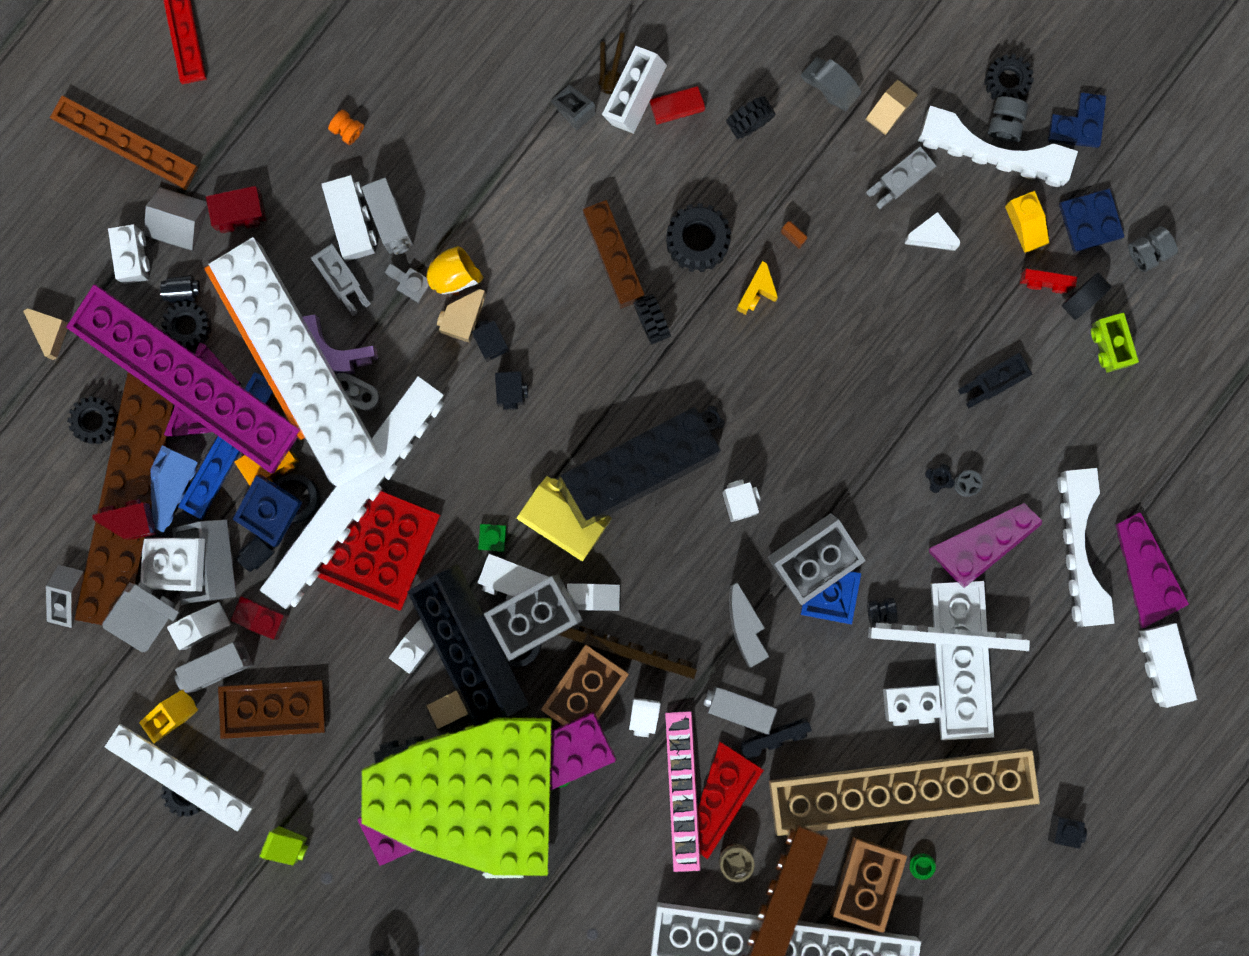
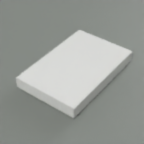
(173, 563)

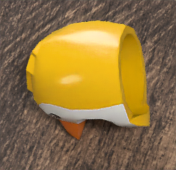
(452, 272)

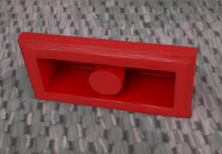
(677, 105)

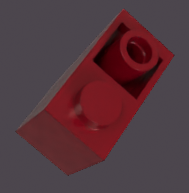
(129, 521)

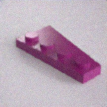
(980, 547)
(1151, 578)

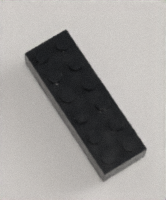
(638, 467)
(467, 647)

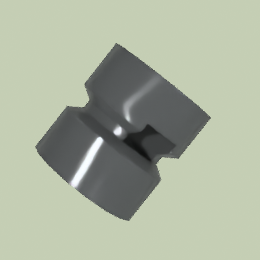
(1008, 119)
(1155, 247)

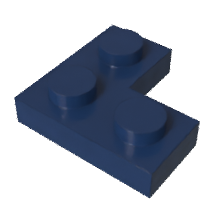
(1085, 127)

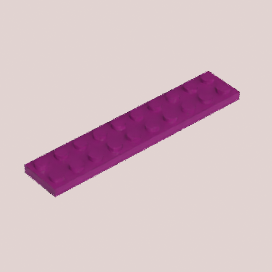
(183, 378)
(574, 752)

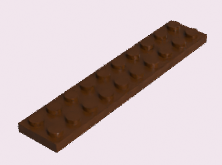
(135, 445)

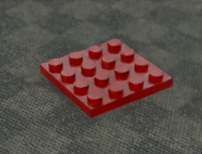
(382, 550)

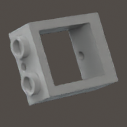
(387, 216)
(213, 667)
(740, 709)

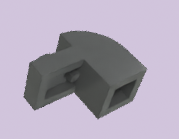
(833, 81)

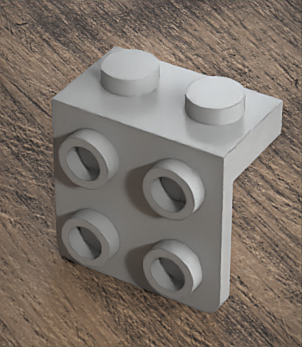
(139, 616)

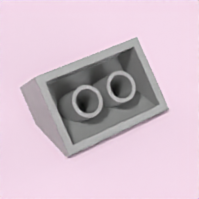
(816, 558)
(218, 561)

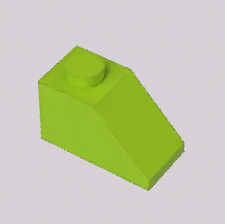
(284, 846)

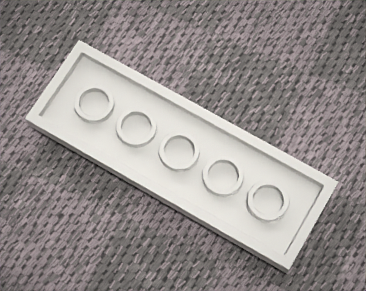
(962, 670)

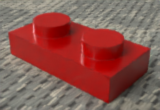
(1038, 279)

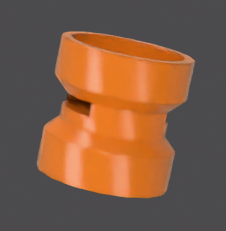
(346, 127)

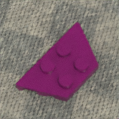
(182, 423)

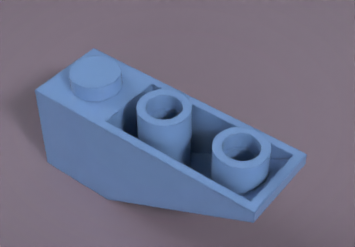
(168, 484)

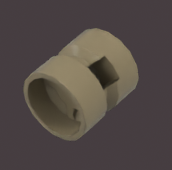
(736, 862)

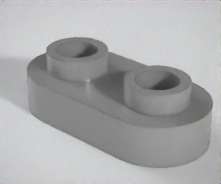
(356, 391)

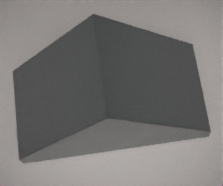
(574, 106)

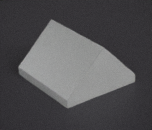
(174, 218)

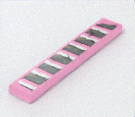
(683, 792)

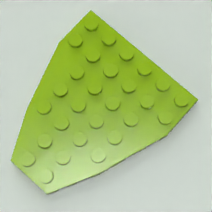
(469, 796)

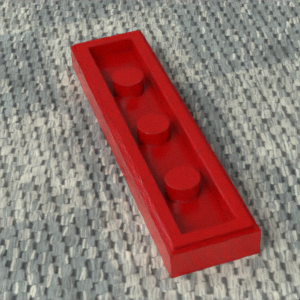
(185, 41)

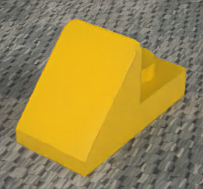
(761, 284)

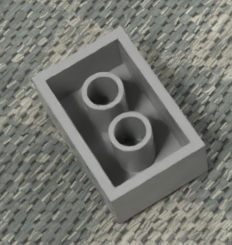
(533, 617)

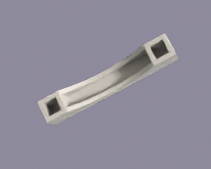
(947, 132)
(1092, 602)

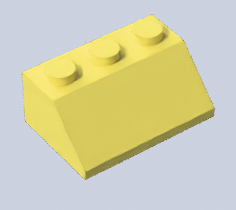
(552, 518)

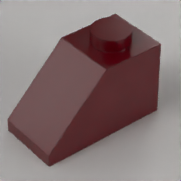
(259, 618)

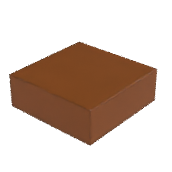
(794, 234)

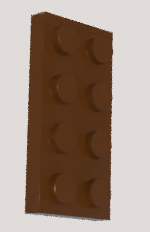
(272, 709)

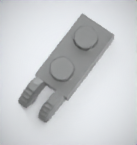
(903, 176)
(339, 277)

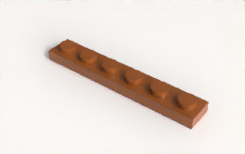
(124, 142)

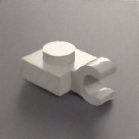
(411, 284)

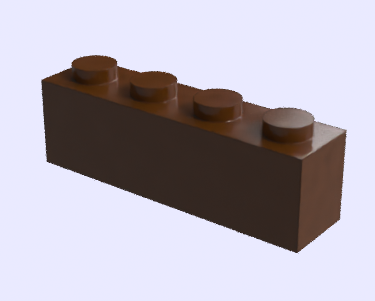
(613, 254)

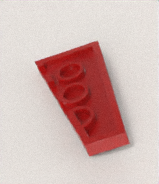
(723, 796)

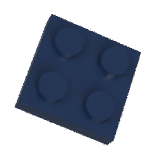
(1091, 220)
(267, 510)

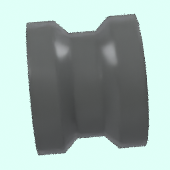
(973, 483)

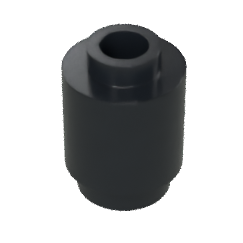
(180, 289)
(255, 553)

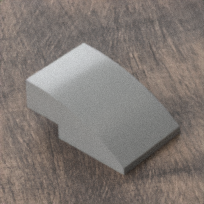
(745, 626)

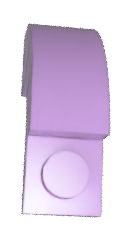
(340, 360)

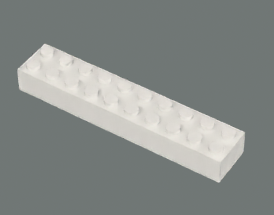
(296, 363)
(347, 501)
(712, 932)

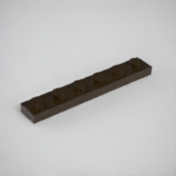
(632, 651)

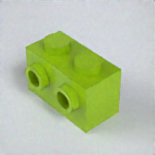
(1114, 343)

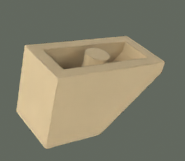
(462, 316)

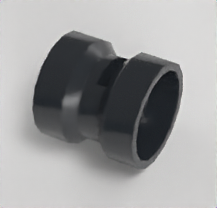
(882, 612)

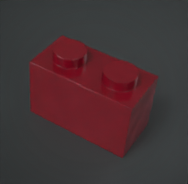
(236, 209)

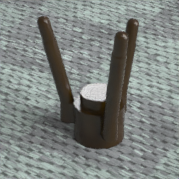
(609, 81)

